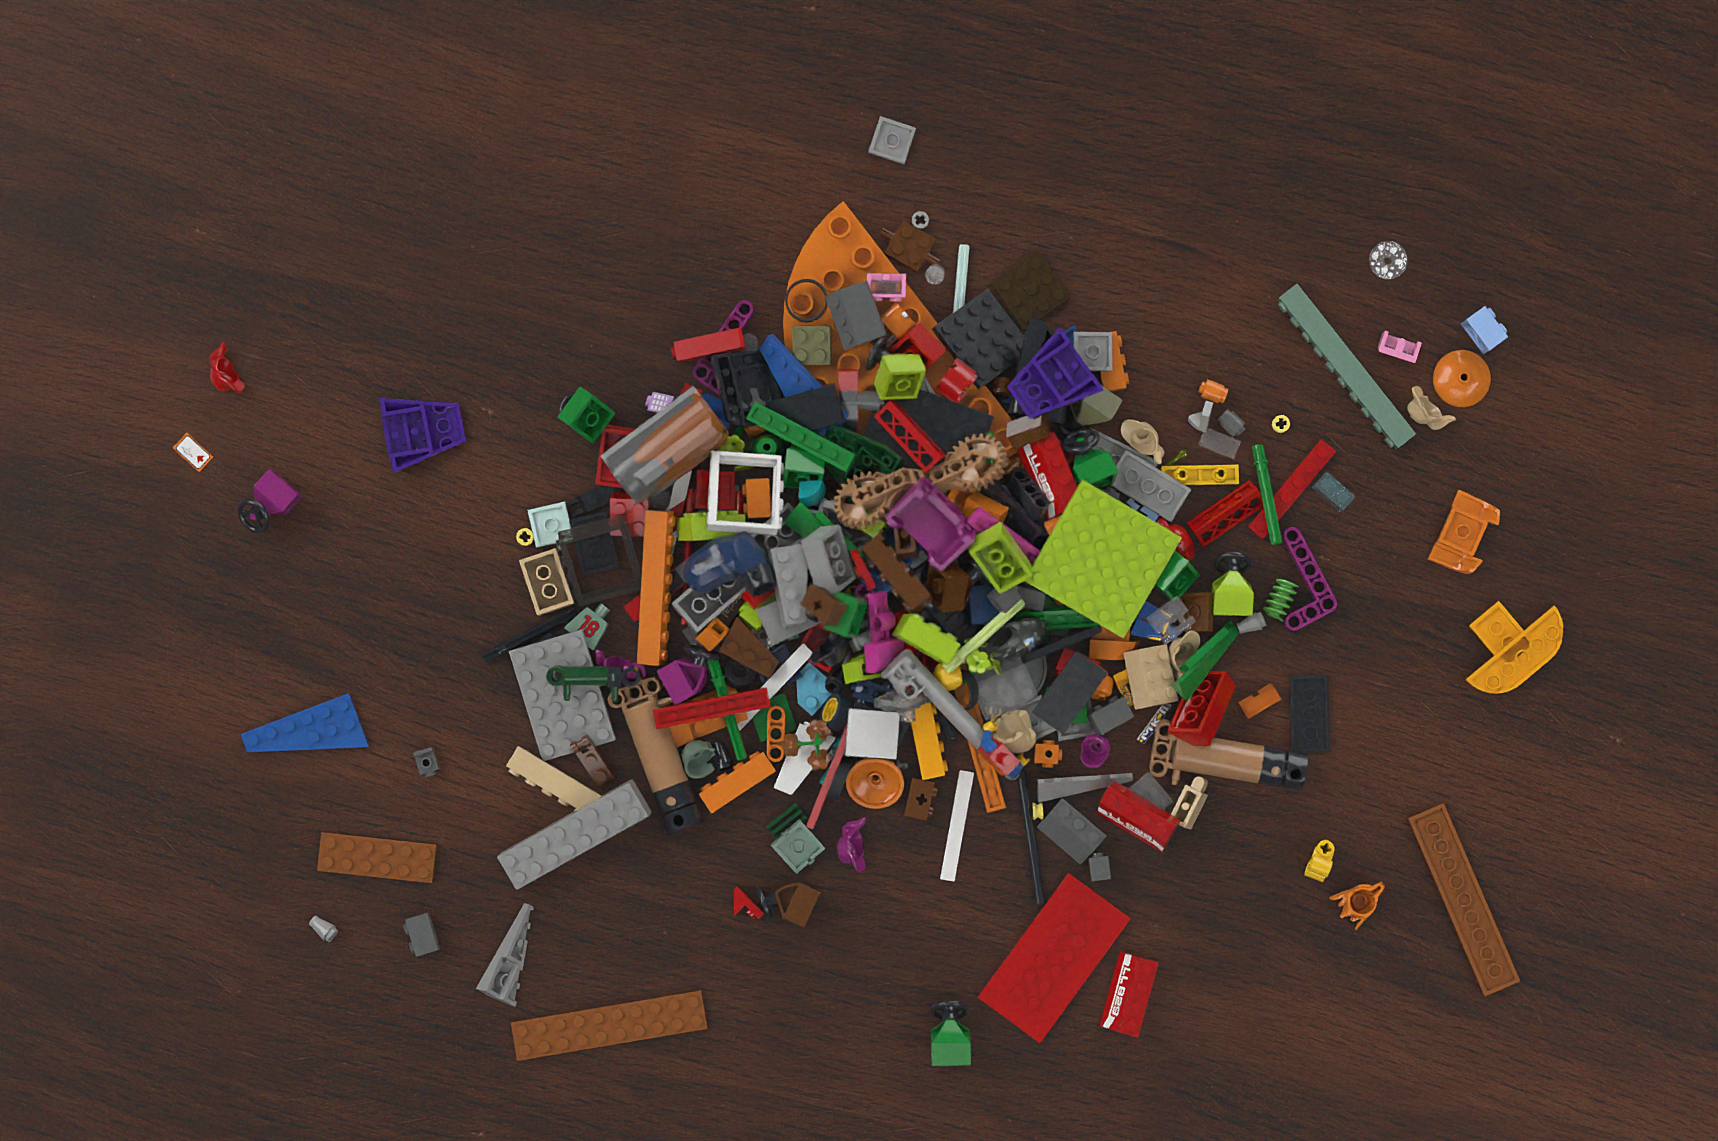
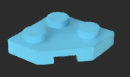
(811, 689)

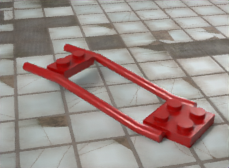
(697, 498)

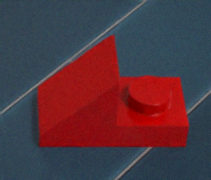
(742, 900)

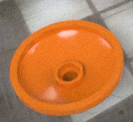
(1448, 379)
(875, 791)

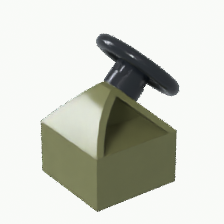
(1090, 410)

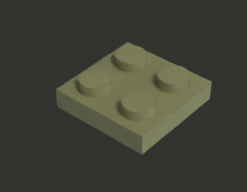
(812, 344)

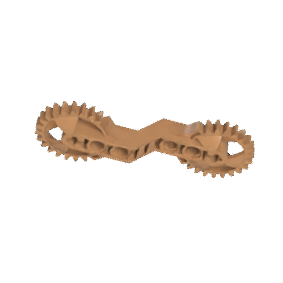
(882, 491)

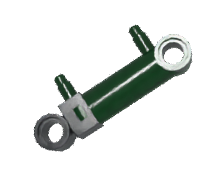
(594, 676)

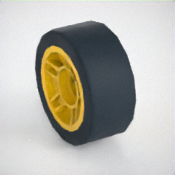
(836, 711)

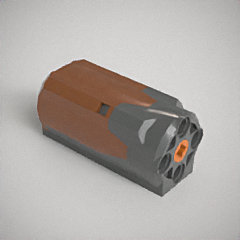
(666, 446)

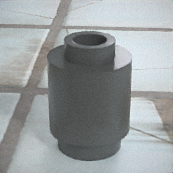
(869, 401)
(1231, 423)

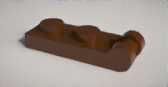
(592, 760)

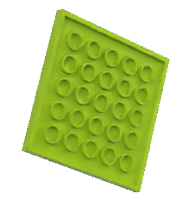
(1102, 558)

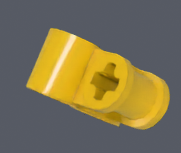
(1320, 863)

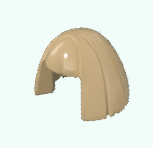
(1015, 731)

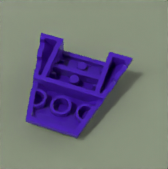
(1053, 378)
(419, 429)

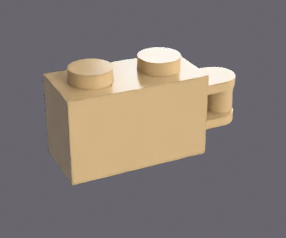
(1190, 802)

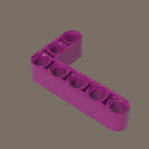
(704, 363)
(1309, 580)

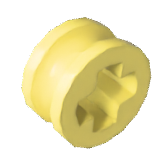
(1285, 427)
(521, 541)
(1037, 811)

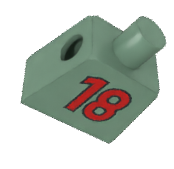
(591, 623)

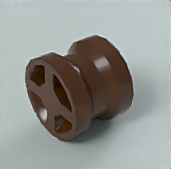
(1000, 387)

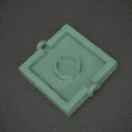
(798, 846)

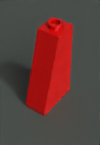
(709, 345)

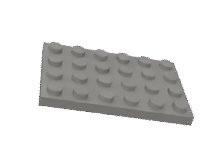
(552, 719)

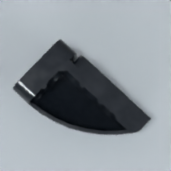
(1035, 337)

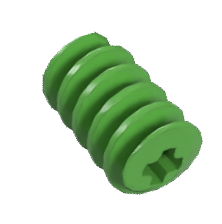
(1279, 599)

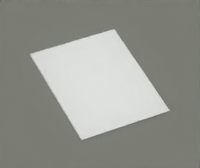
(872, 734)

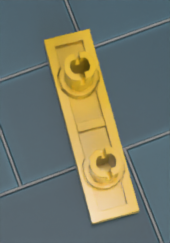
(1204, 474)

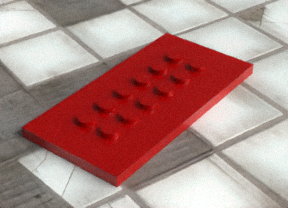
(1054, 958)

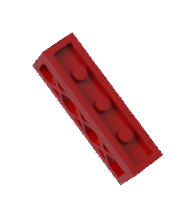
(915, 430)
(1225, 510)

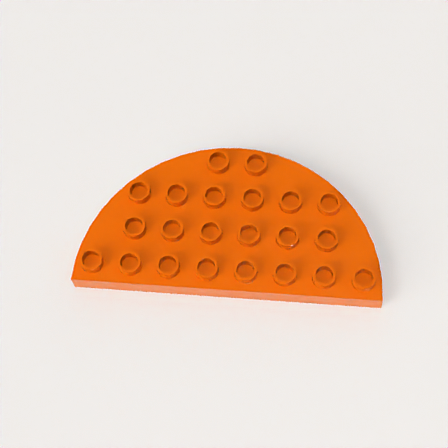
(842, 256)

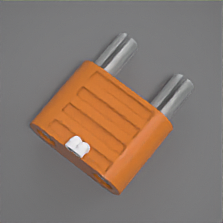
(897, 322)

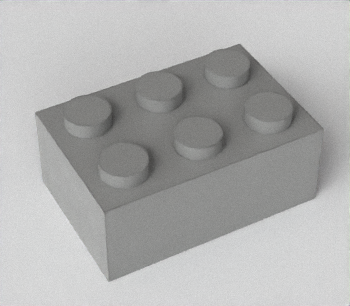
(828, 558)

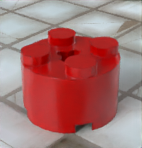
(955, 381)

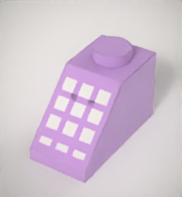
(658, 401)

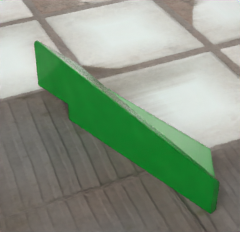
(806, 523)
(1203, 660)

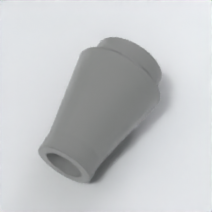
(1252, 623)
(323, 928)

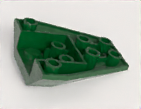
(869, 456)

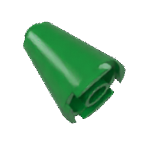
(768, 439)

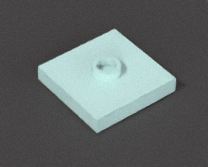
(547, 522)

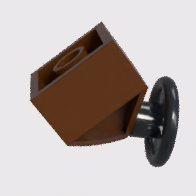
(953, 585)
(794, 900)

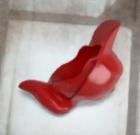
(223, 373)
(1185, 546)

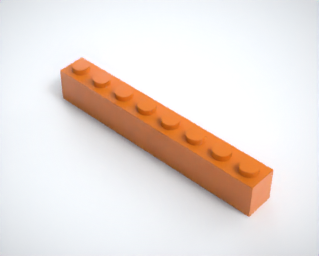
(655, 587)

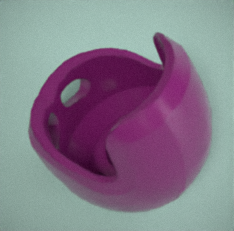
(1092, 753)

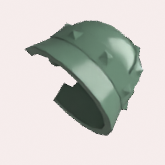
(695, 759)

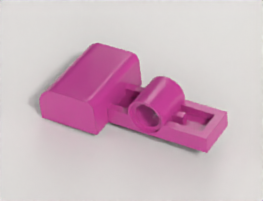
(883, 647)

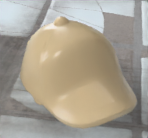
(1425, 412)
(1142, 438)
(1181, 650)

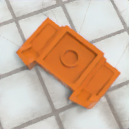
(1463, 533)
(1110, 645)
(689, 732)

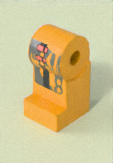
(1122, 683)

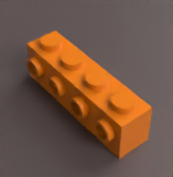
(737, 782)

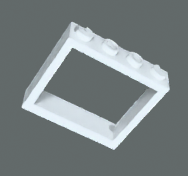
(749, 460)

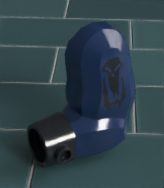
(725, 561)

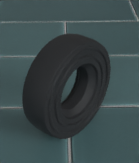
(732, 680)

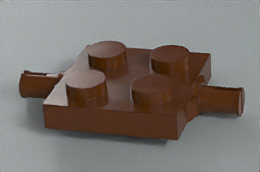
(909, 246)

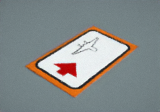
(192, 452)

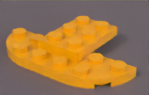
(1514, 650)

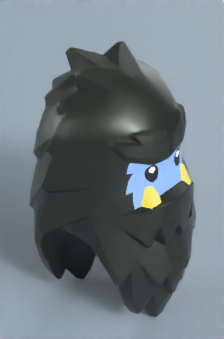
(1018, 638)

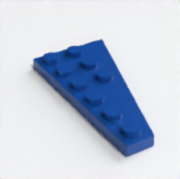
(790, 373)
(319, 727)

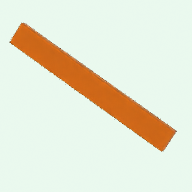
(985, 772)

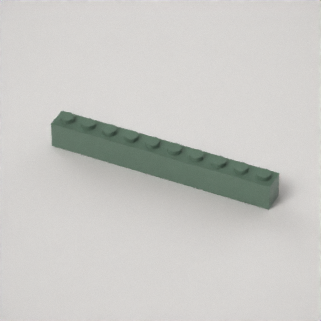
(1346, 367)

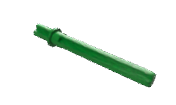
(1267, 494)
(720, 685)

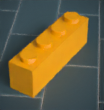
(927, 743)

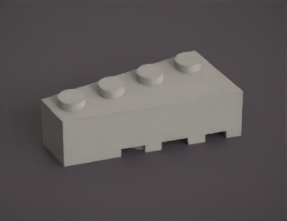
(790, 574)

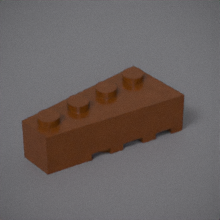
(896, 574)

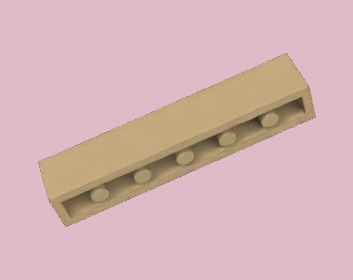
(550, 779)

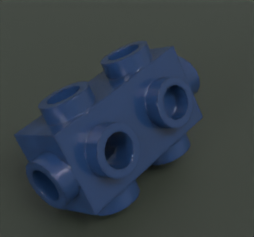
(868, 691)

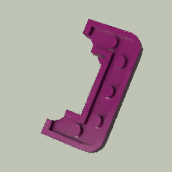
(932, 523)

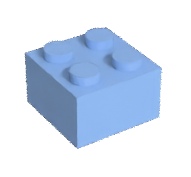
(1484, 329)

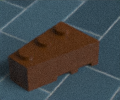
(748, 650)

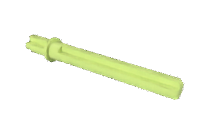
(961, 655)

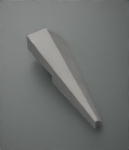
(1061, 787)
(502, 974)

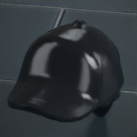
(832, 650)

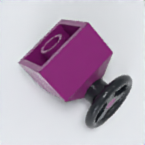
(272, 497)
(686, 675)

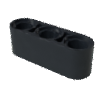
(1027, 493)

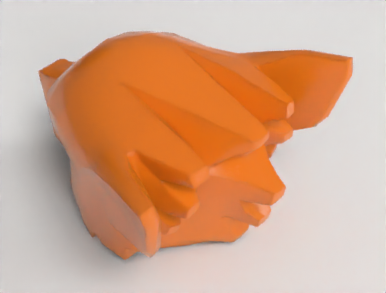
(1359, 901)

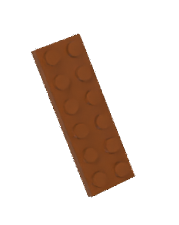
(376, 857)

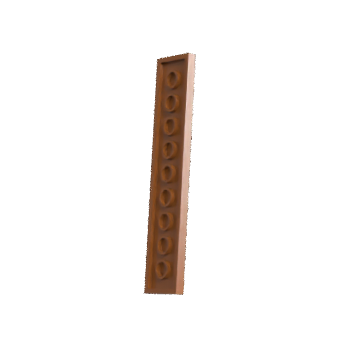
(1463, 899)
(609, 1025)

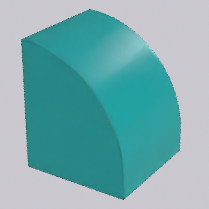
(811, 492)

